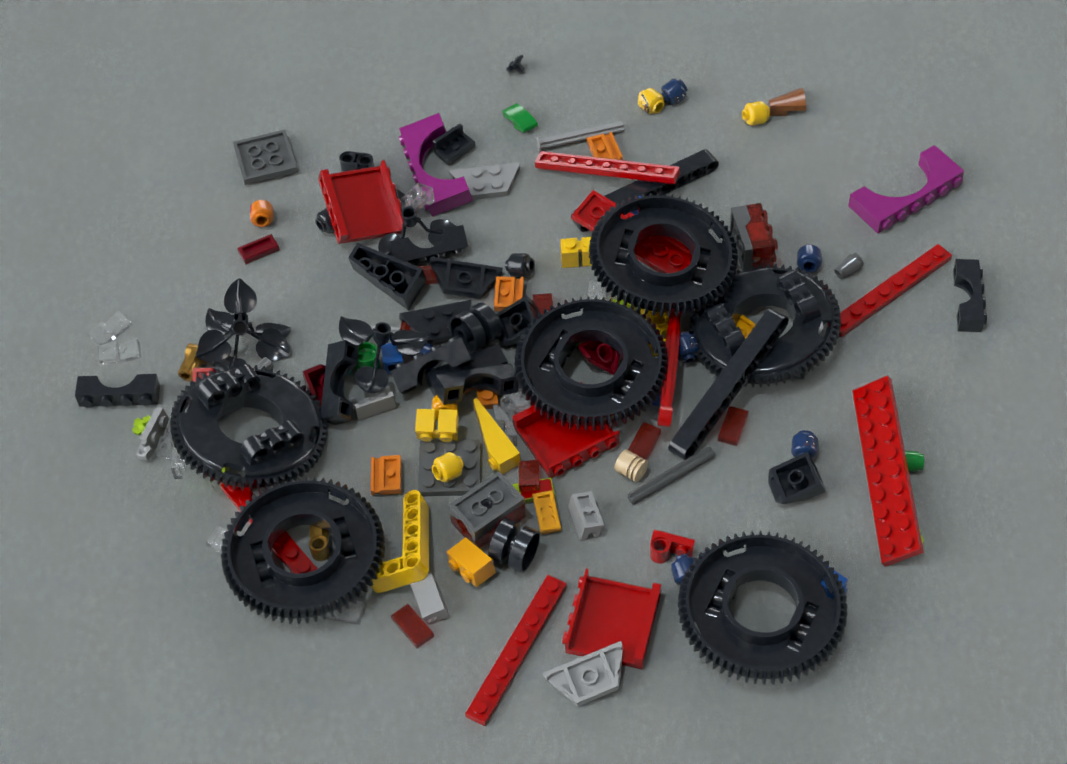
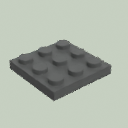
(265, 157)
(471, 456)

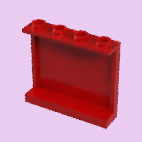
(361, 203)
(559, 446)
(611, 614)

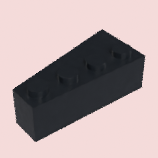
(391, 275)

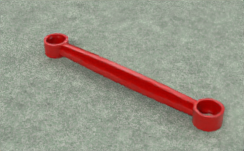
(667, 390)

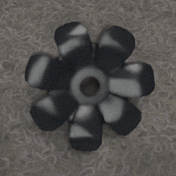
(516, 64)

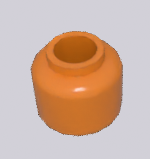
(261, 213)

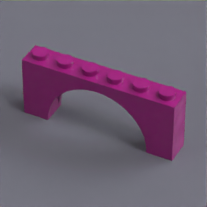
(419, 139)
(883, 211)

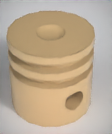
(631, 465)

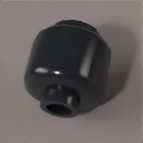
(323, 221)
(520, 265)

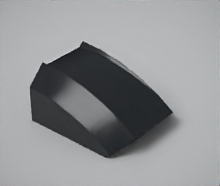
(516, 319)
(795, 480)

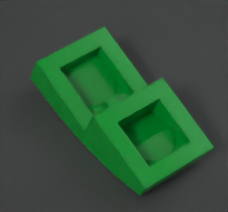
(520, 117)

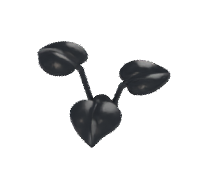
(410, 220)
(241, 298)
(223, 322)
(356, 331)

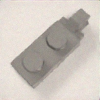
(152, 433)

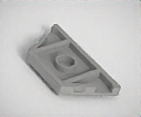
(488, 180)
(589, 675)

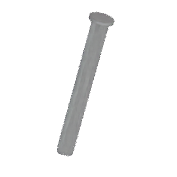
(578, 135)

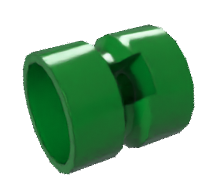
(367, 355)

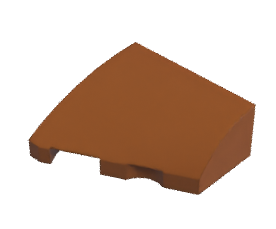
(787, 102)

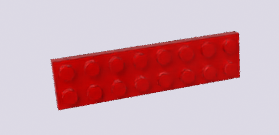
(657, 252)

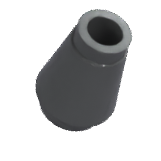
(849, 265)

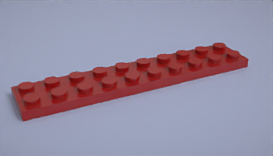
(887, 472)

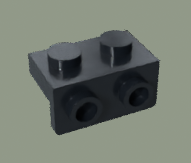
(453, 144)

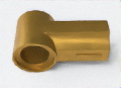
(190, 362)
(319, 538)

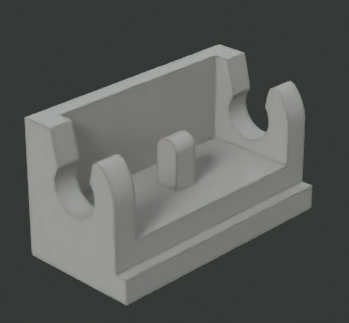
(374, 405)
(585, 515)
(430, 599)

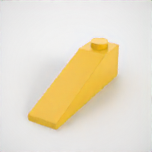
(500, 450)

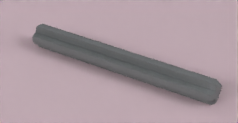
(670, 475)

